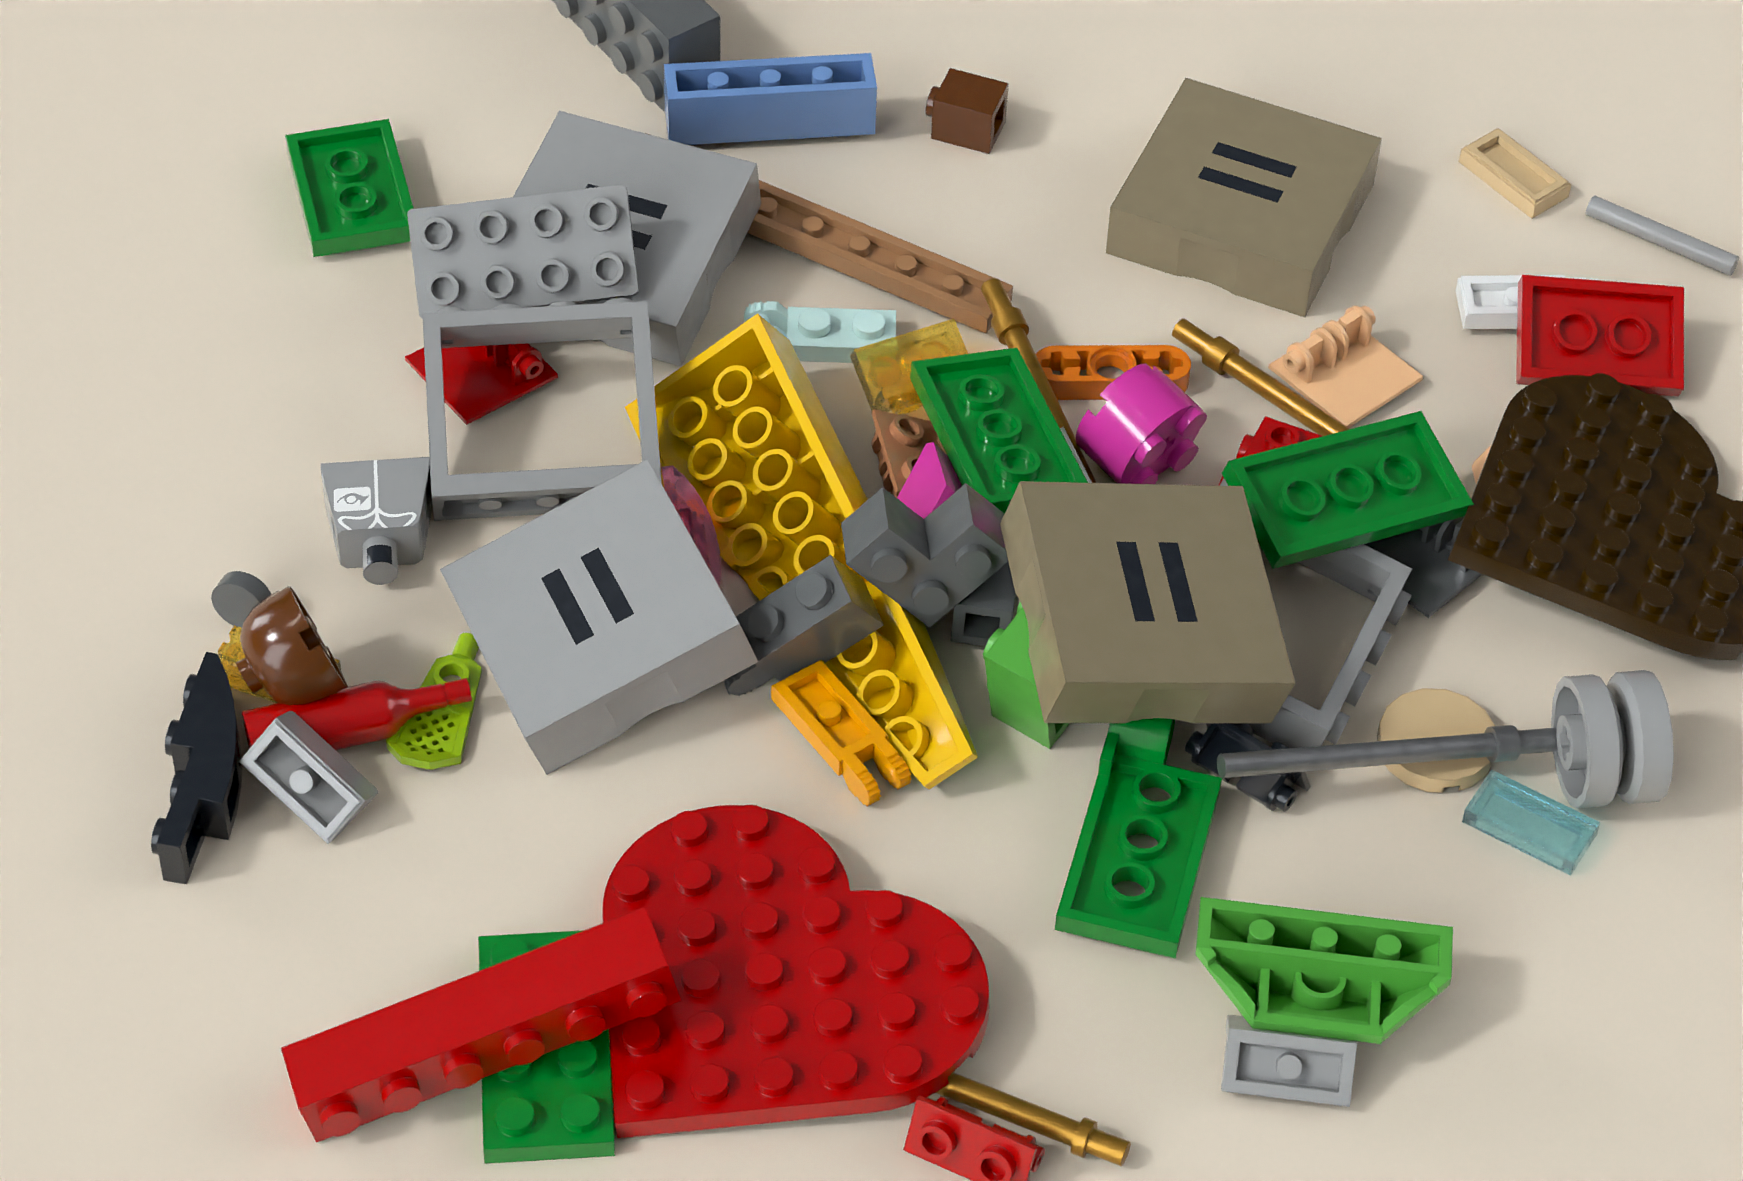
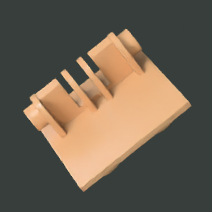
(1345, 368)

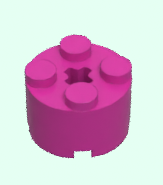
(1141, 427)

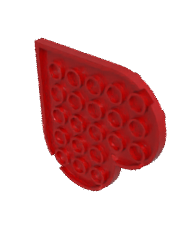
(785, 981)

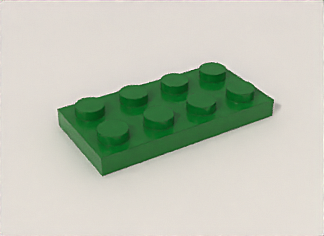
(993, 423)
(1348, 489)
(555, 1103)

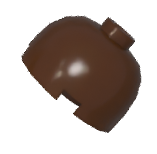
(287, 653)

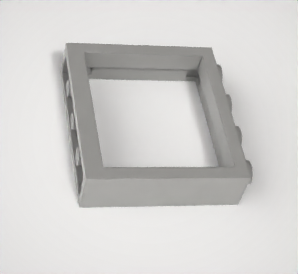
(530, 490)
(1377, 579)

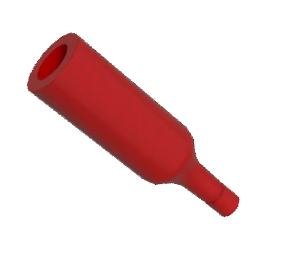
(360, 711)

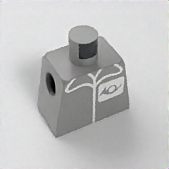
(378, 513)

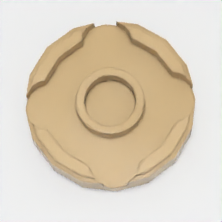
(1435, 714)

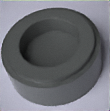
(237, 596)

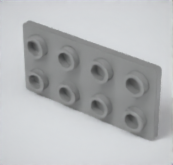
(524, 250)

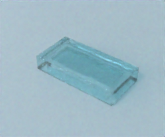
(1531, 822)

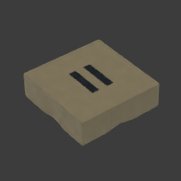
(1243, 196)
(1145, 603)

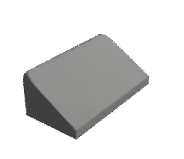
(308, 775)

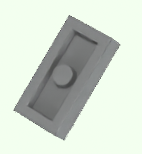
(1287, 1064)

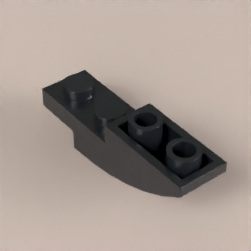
(206, 772)

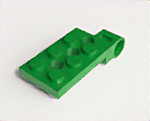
(1168, 872)

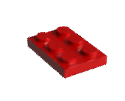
(1601, 328)

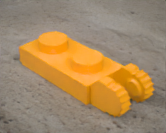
(840, 730)

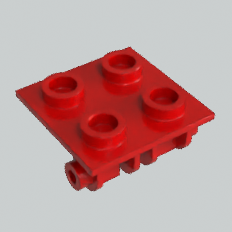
(487, 376)

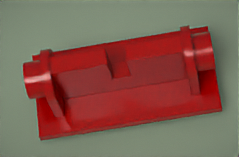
(968, 1146)

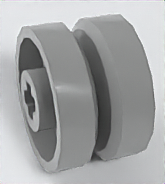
(1612, 739)

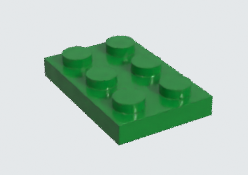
(350, 187)

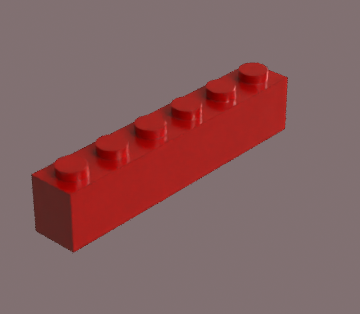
(479, 1025)

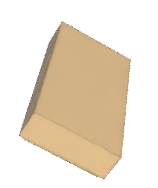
(1515, 173)

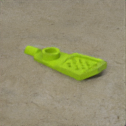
(440, 735)

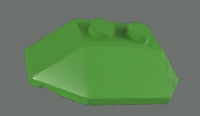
(1322, 968)

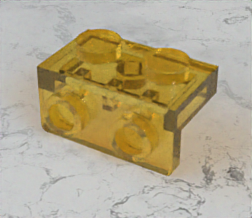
(886, 365)

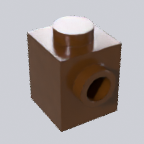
(968, 110)

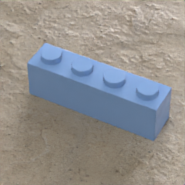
(770, 99)

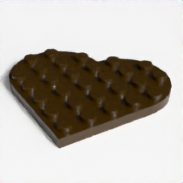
(1610, 513)

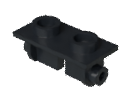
(1222, 738)

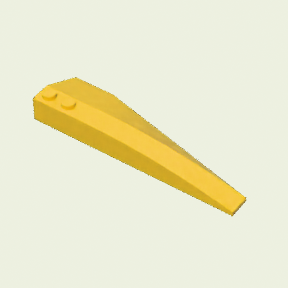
(777, 492)

